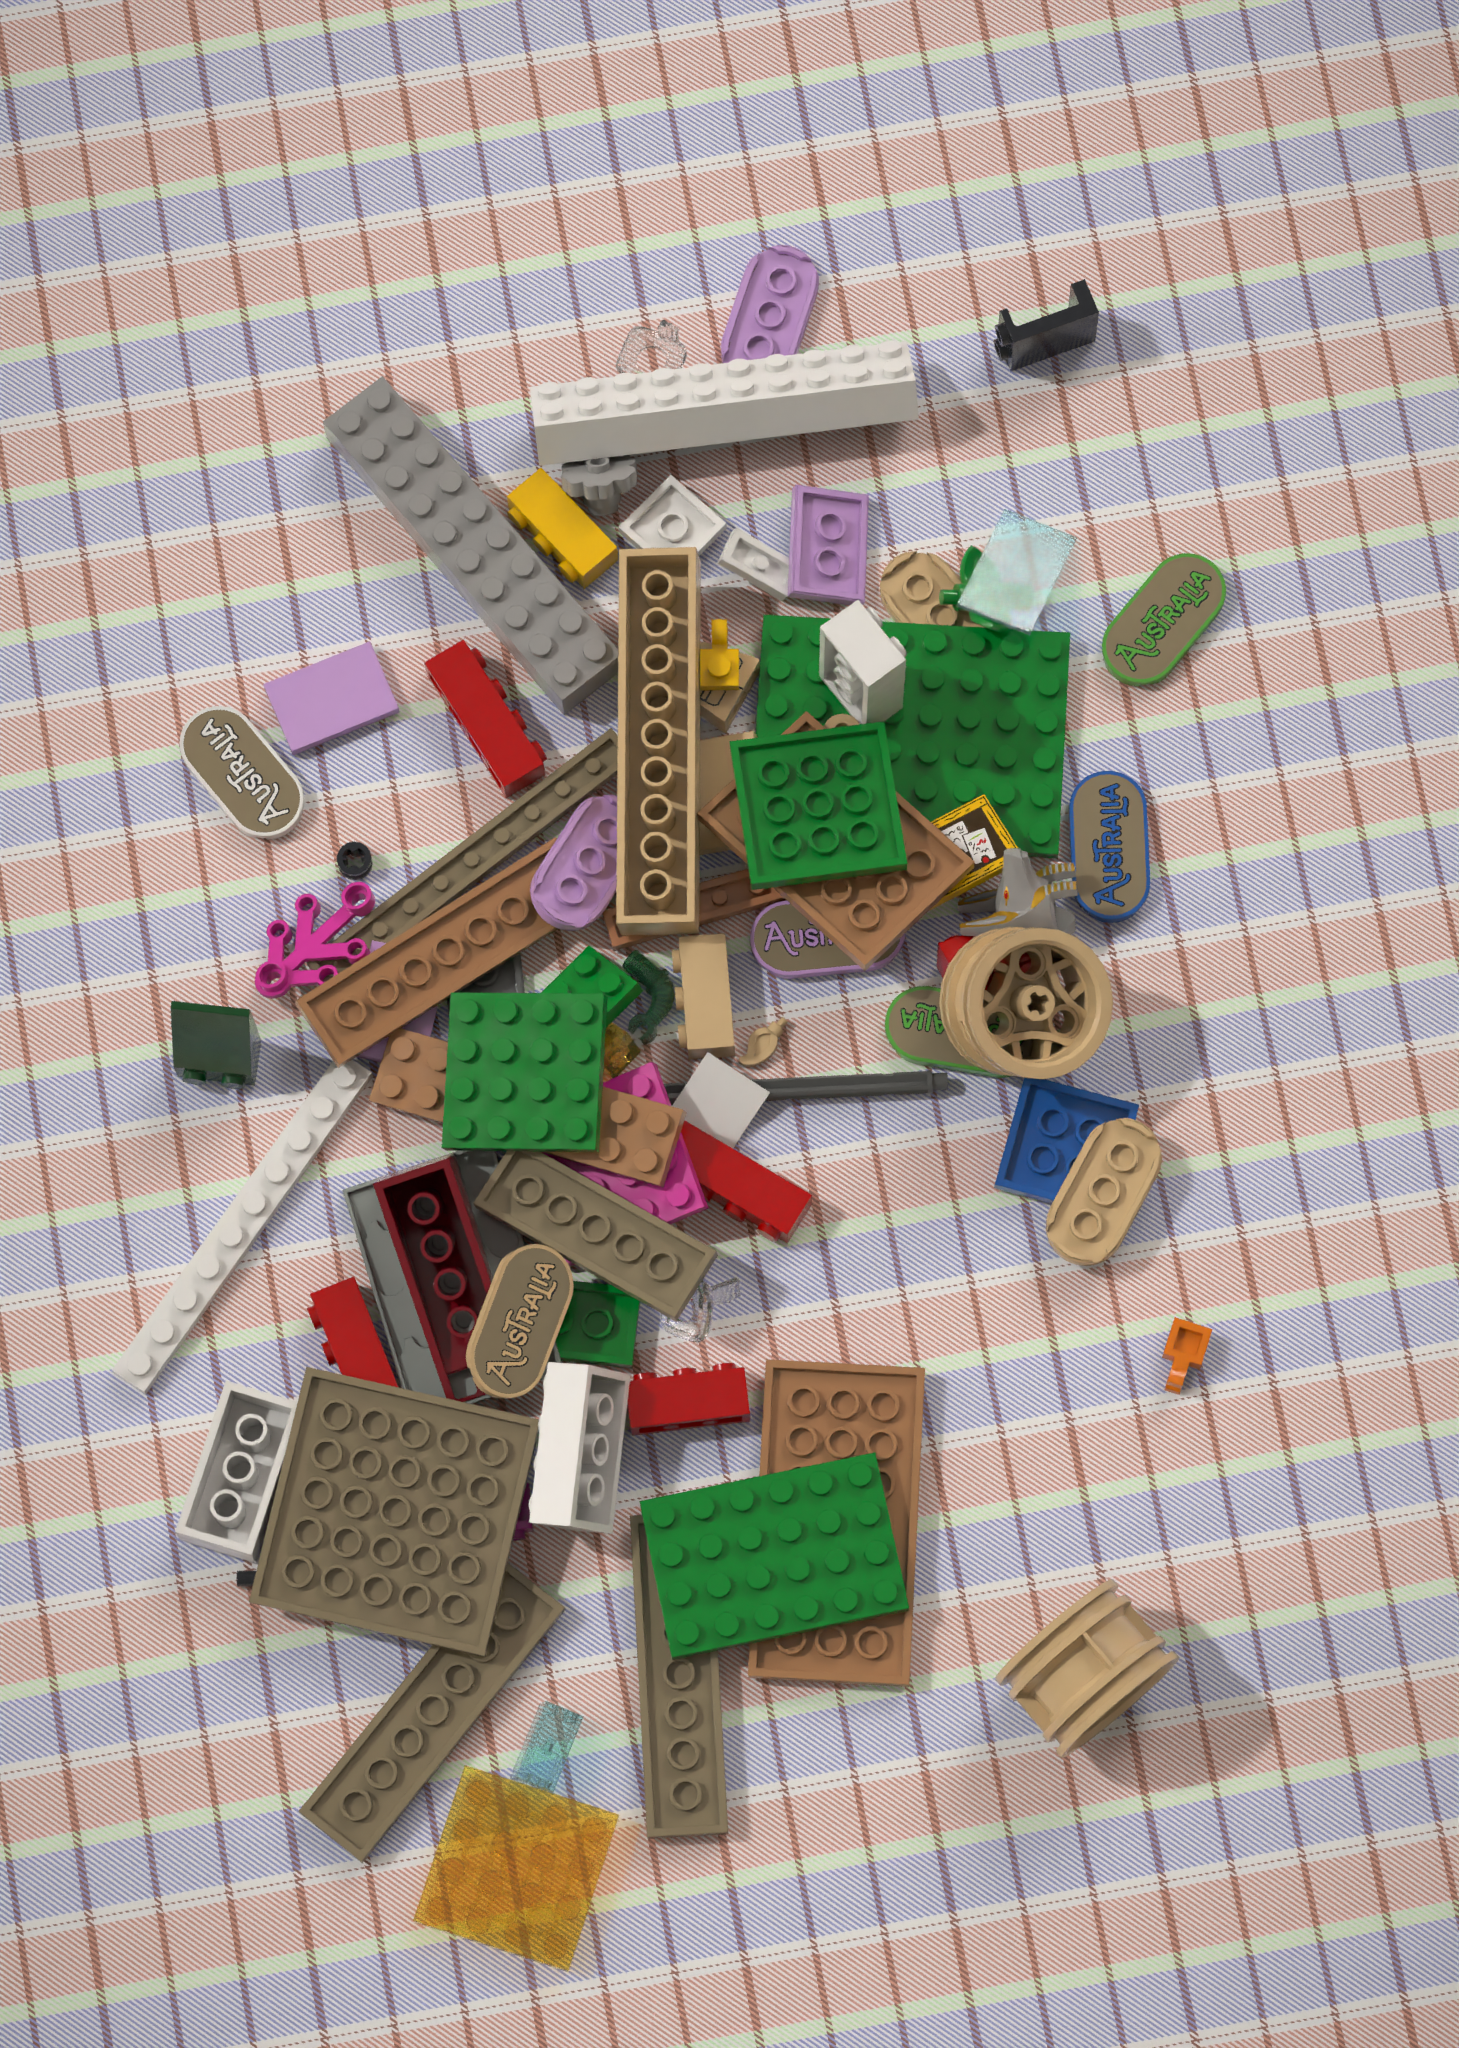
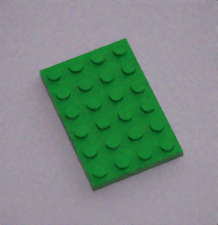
(774, 1556)

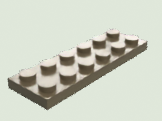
(596, 1230)

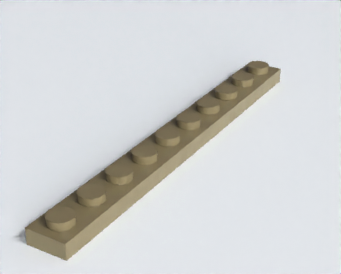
(486, 847)

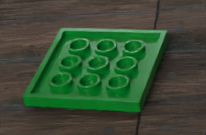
(818, 805)
(524, 1072)

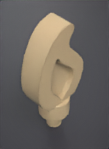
(762, 1044)

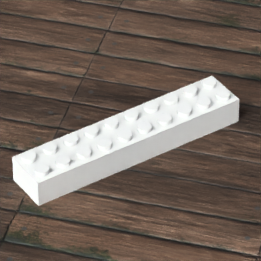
(724, 402)

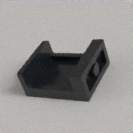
(1049, 334)

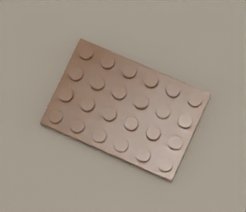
(864, 911)

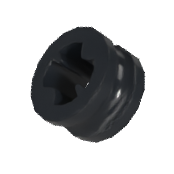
(354, 871)

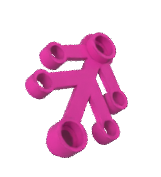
(311, 945)

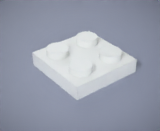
(672, 520)

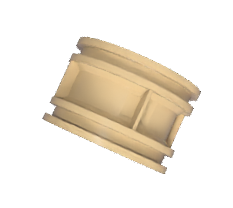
(1086, 1668)

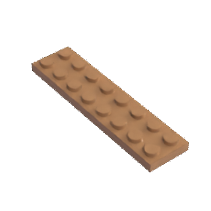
(427, 962)
(634, 1132)

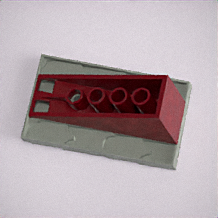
(432, 1265)

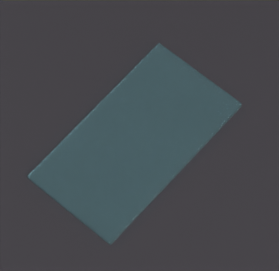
(1017, 571)

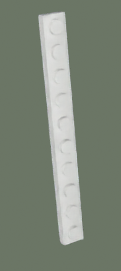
(241, 1224)

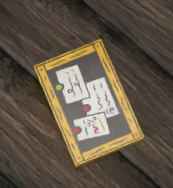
(979, 835)

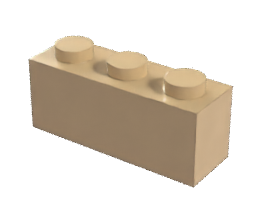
(704, 996)

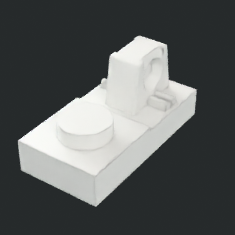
(756, 563)

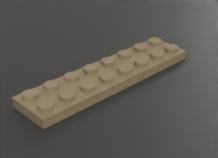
(677, 1719)
(426, 1722)

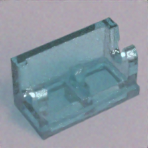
(546, 1746)

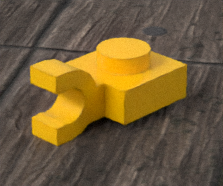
(719, 665)

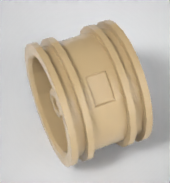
(1026, 1002)

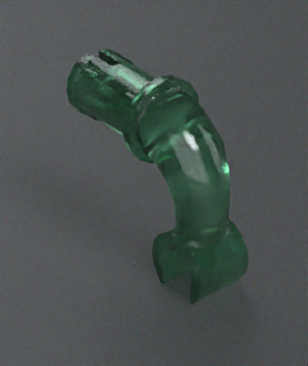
(658, 986)

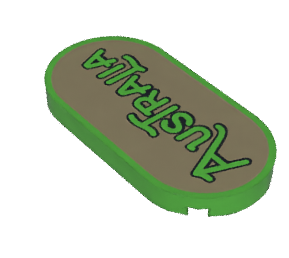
(1163, 619)
(919, 1036)

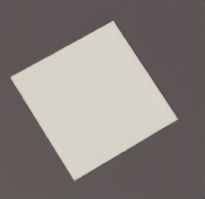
(720, 1100)

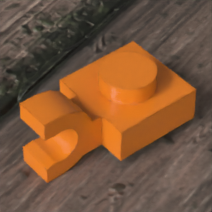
(1186, 1348)

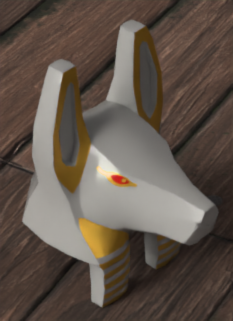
(1023, 897)

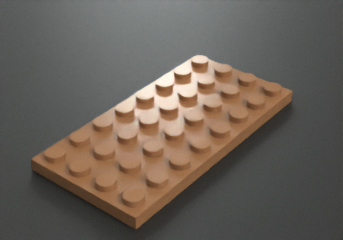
(829, 1415)

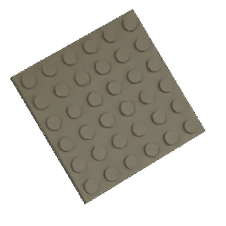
(395, 1511)

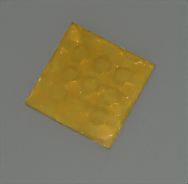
(516, 1868)

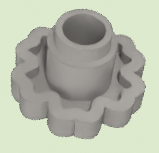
(600, 481)

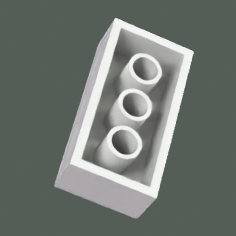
(862, 664)
(579, 1447)
(238, 1473)

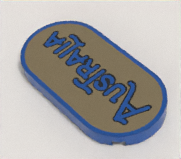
(1109, 846)

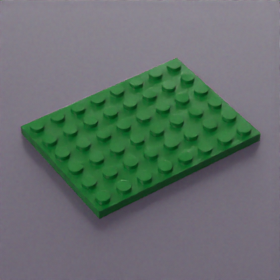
(973, 722)

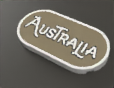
(242, 772)

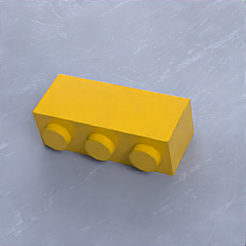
(561, 529)

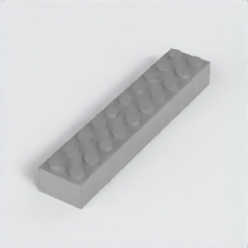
(473, 545)

